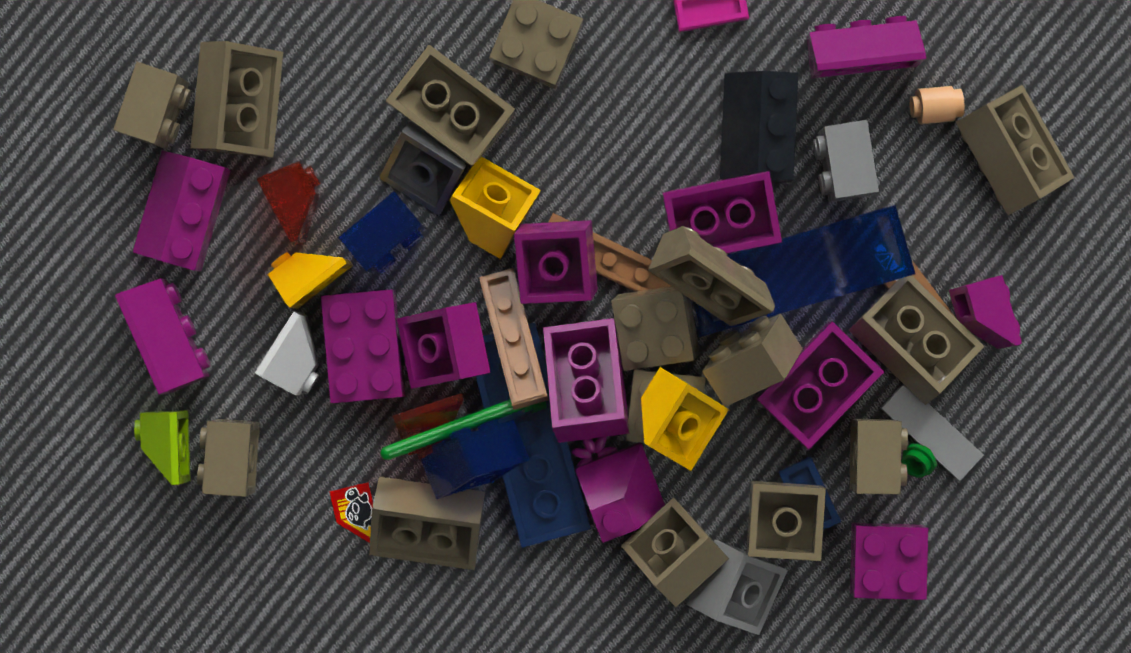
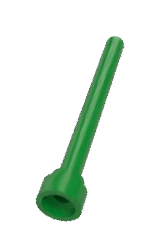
(443, 431)

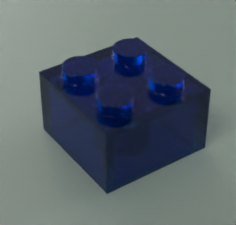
(383, 234)
(474, 457)

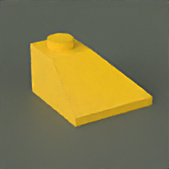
(492, 205)
(305, 275)
(678, 418)

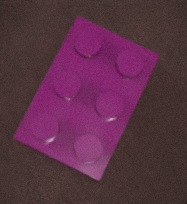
(363, 346)
(585, 380)
(820, 385)

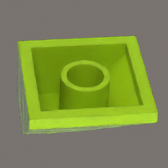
(166, 442)

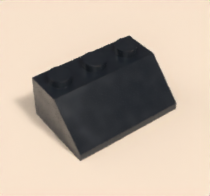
(759, 124)

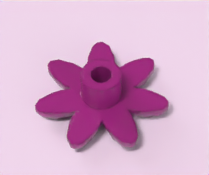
(590, 447)

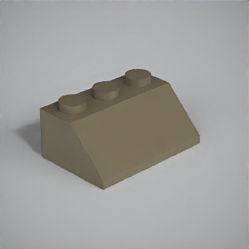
(236, 99)
(451, 106)
(1015, 150)
(710, 277)
(916, 338)
(419, 528)

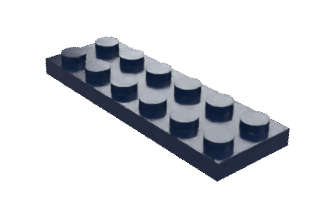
(545, 488)

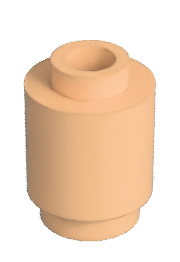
(937, 104)

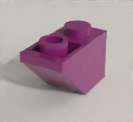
(987, 311)

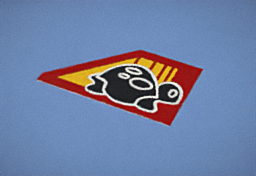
(354, 509)

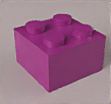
(556, 262)
(443, 345)
(889, 561)

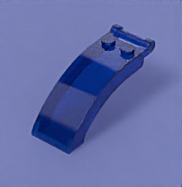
(824, 263)

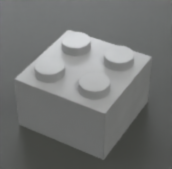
(846, 161)

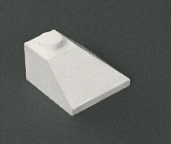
(292, 357)

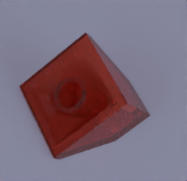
(292, 198)
(429, 417)

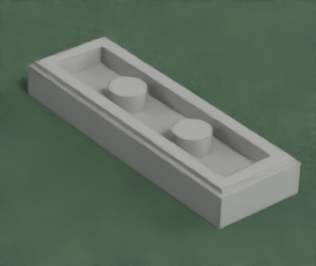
(933, 431)

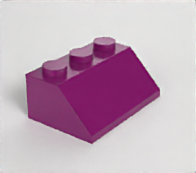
(865, 47)
(181, 210)
(727, 212)
(163, 335)

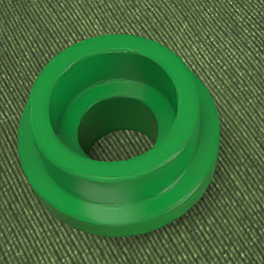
(919, 460)

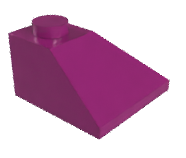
(620, 491)

